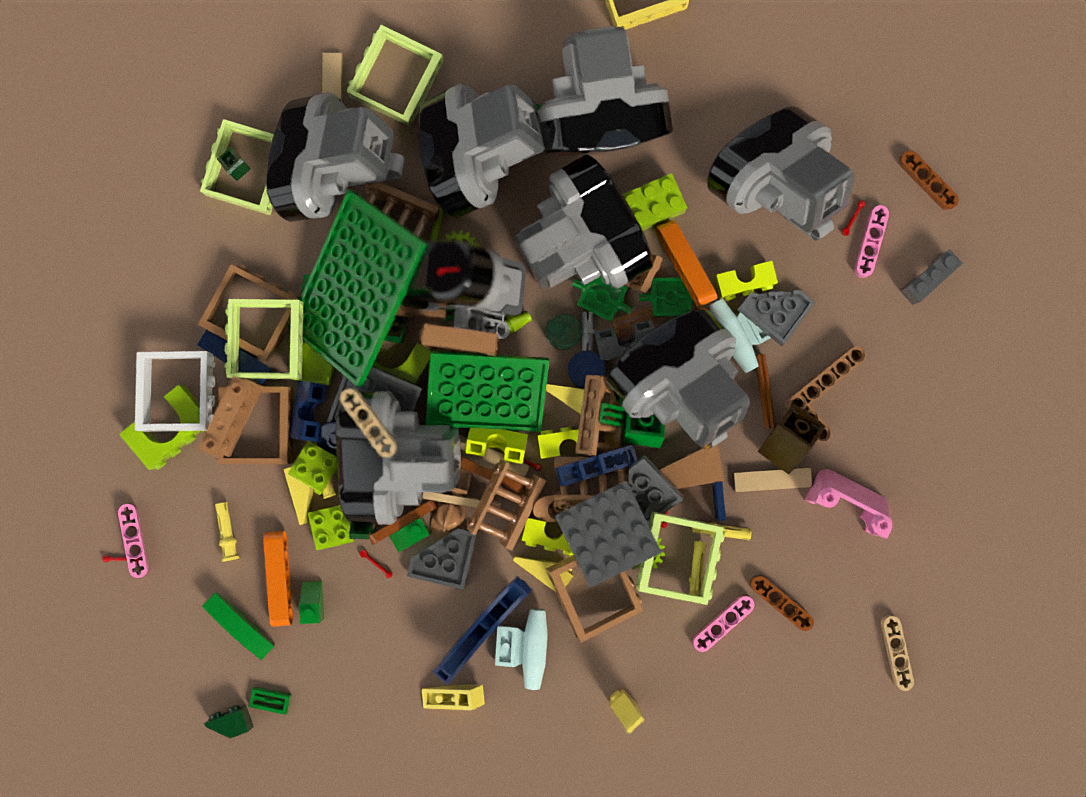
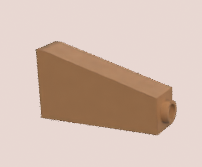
(695, 468)

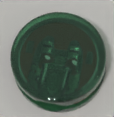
(563, 331)

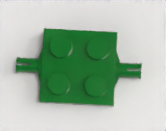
(668, 297)
(602, 298)

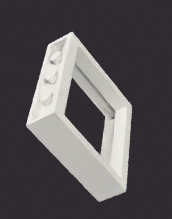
(143, 390)

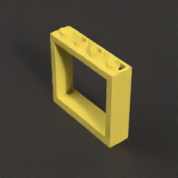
(647, 14)

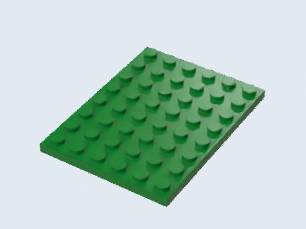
(358, 286)

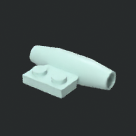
(745, 333)
(525, 648)

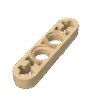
(365, 425)
(900, 651)

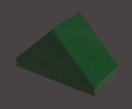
(233, 164)

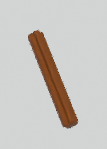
(765, 392)

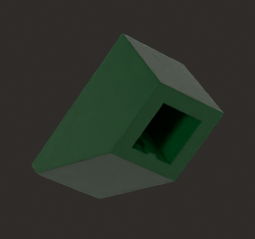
(232, 723)

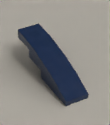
(247, 363)
(596, 465)

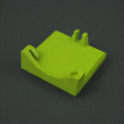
(315, 367)
(314, 467)
(329, 527)

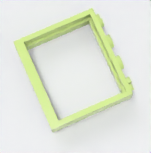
(370, 56)
(213, 166)
(232, 331)
(710, 572)

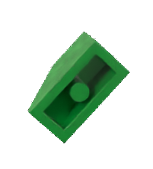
(410, 534)
(311, 603)

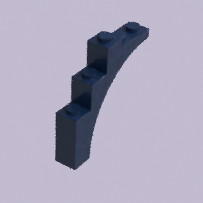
(480, 629)

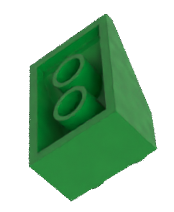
(643, 431)

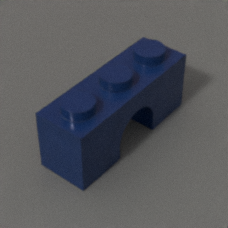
(307, 398)

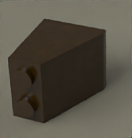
(791, 439)

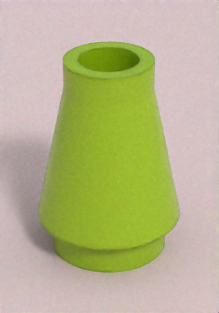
(516, 322)

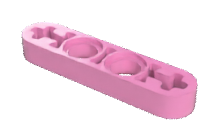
(875, 243)
(129, 541)
(725, 626)

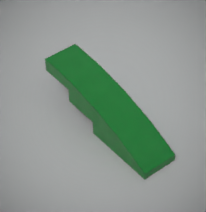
(237, 625)

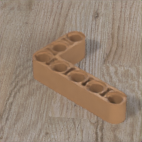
(819, 388)

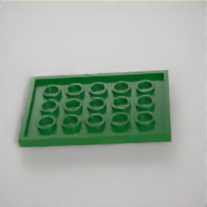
(486, 391)

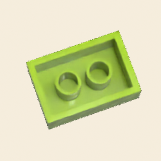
(656, 201)

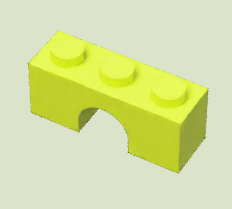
(762, 278)
(510, 442)
(550, 442)
(535, 534)

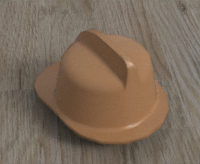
(545, 510)
(447, 519)

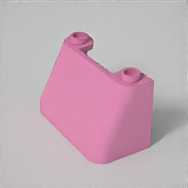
(830, 486)

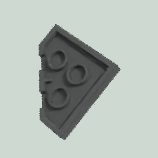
(776, 312)
(652, 488)
(445, 560)

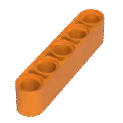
(686, 263)
(278, 578)

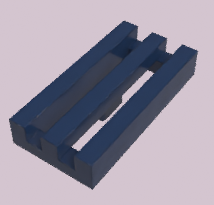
(718, 498)

